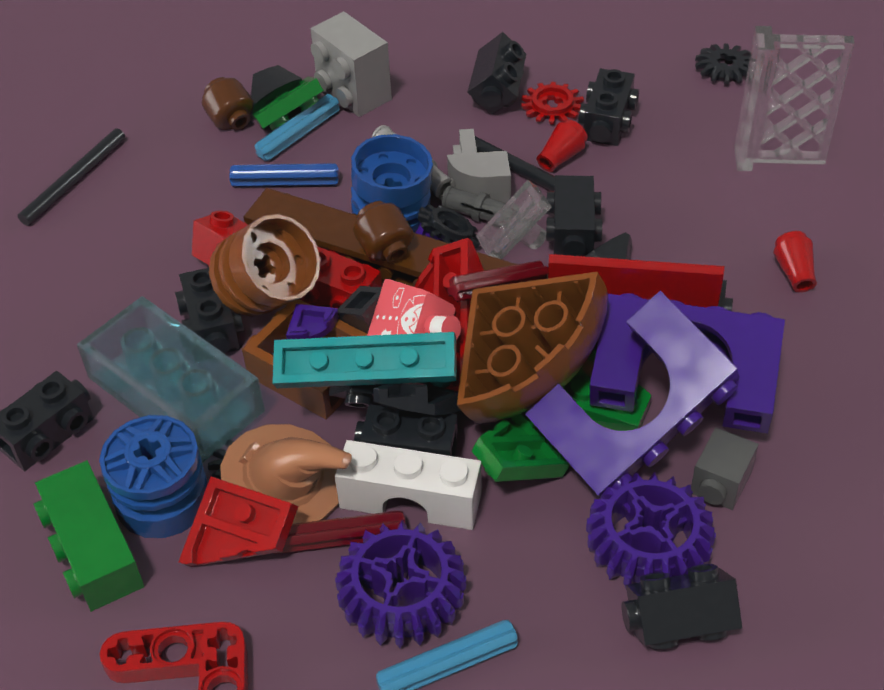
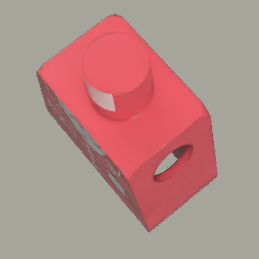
(411, 311)

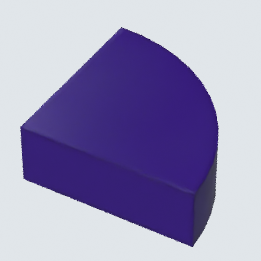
(311, 321)

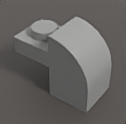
(479, 171)

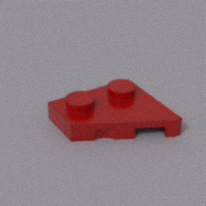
(236, 525)

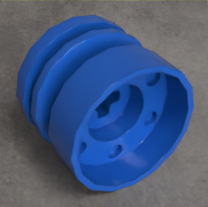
(393, 172)
(154, 475)

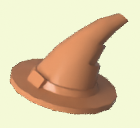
(287, 466)

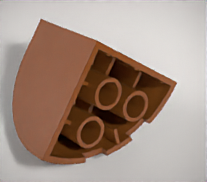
(527, 342)

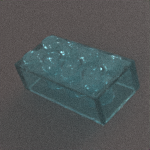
(172, 372)

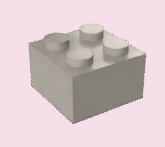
(351, 63)

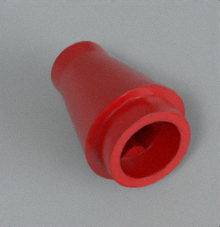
(562, 145)
(796, 259)

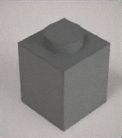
(723, 468)

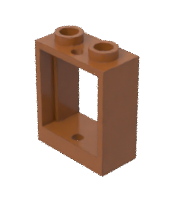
(259, 361)

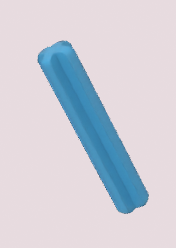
(296, 127)
(449, 658)

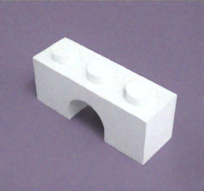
(440, 483)

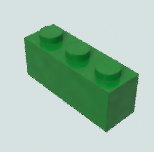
(87, 537)

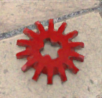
(537, 102)

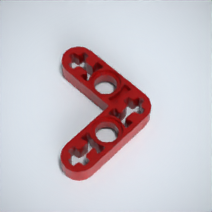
(199, 659)

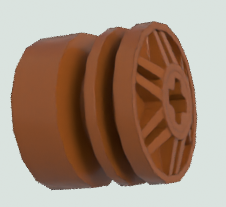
(264, 265)

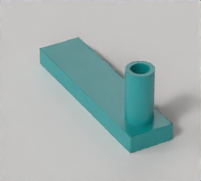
(366, 360)

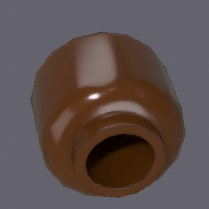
(226, 103)
(383, 232)

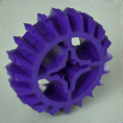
(654, 517)
(415, 603)

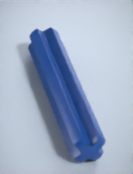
(284, 175)

